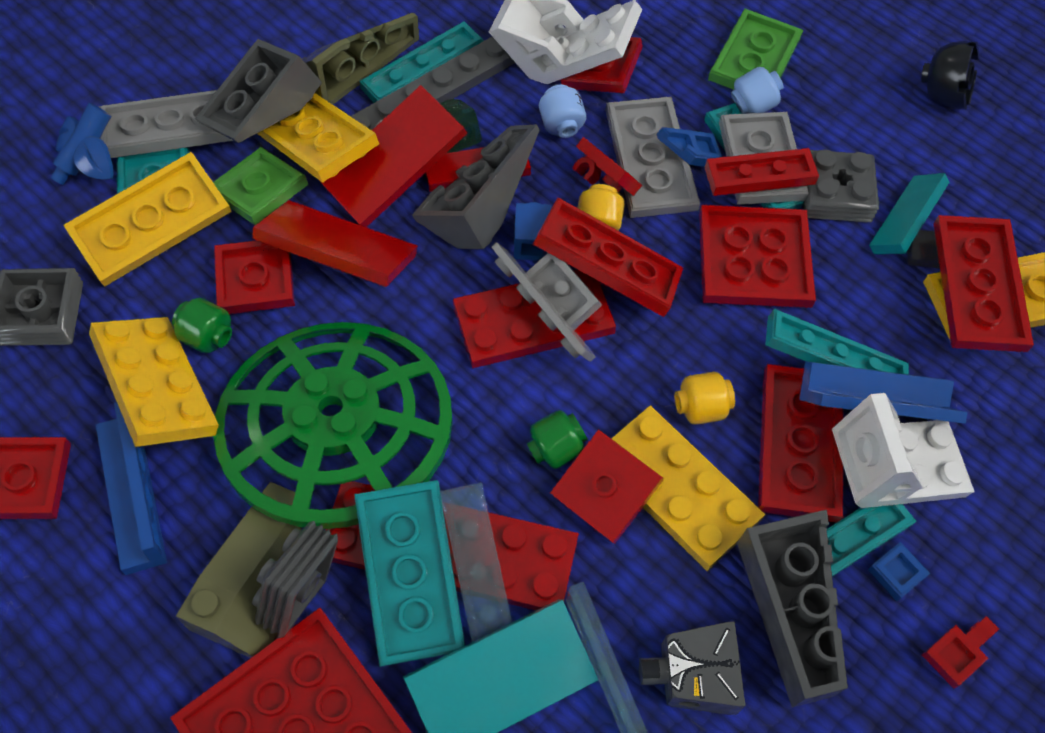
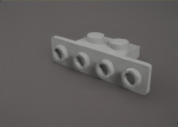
(559, 293)

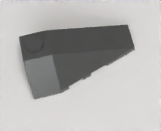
(478, 200)

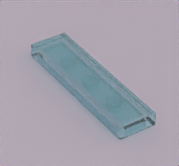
(476, 559)
(604, 660)

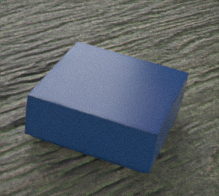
(898, 571)

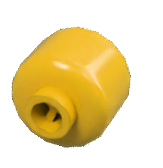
(603, 204)
(705, 398)

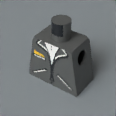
(699, 670)

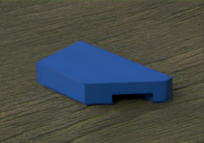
(689, 145)

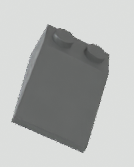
(259, 92)

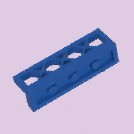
(909, 394)
(130, 498)

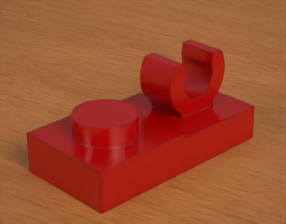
(596, 161)

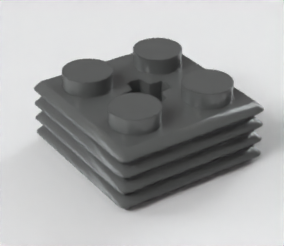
(844, 187)
(39, 306)
(294, 578)

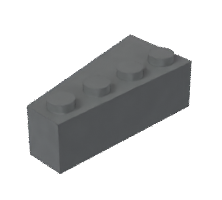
(797, 602)

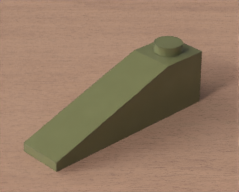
(360, 55)
(224, 592)

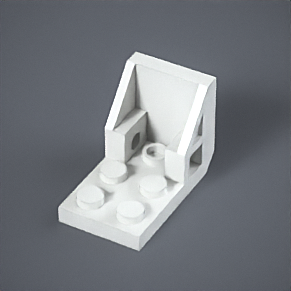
(547, 51)
(898, 460)

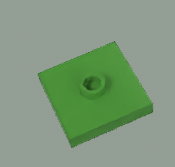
(259, 185)

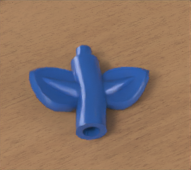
(82, 148)

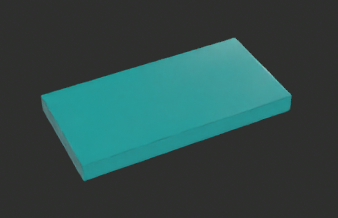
(409, 573)
(503, 675)

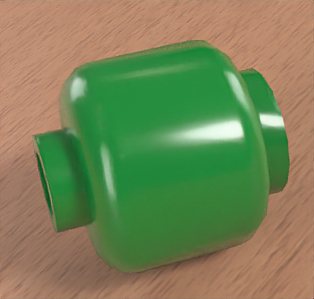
(202, 325)
(557, 439)

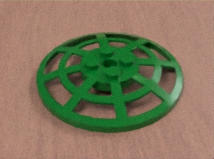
(330, 434)

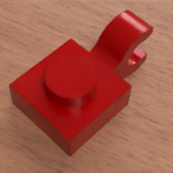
(958, 653)

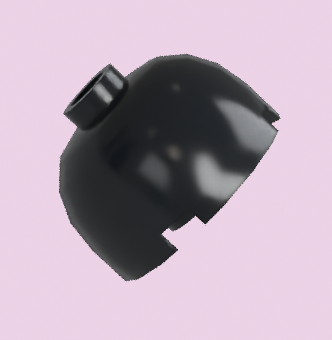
(952, 74)

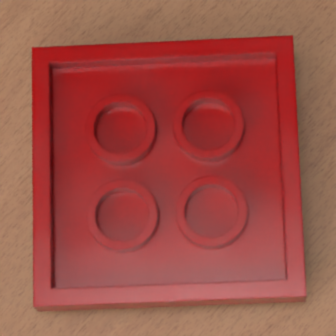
(756, 256)

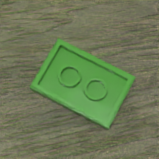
(753, 44)

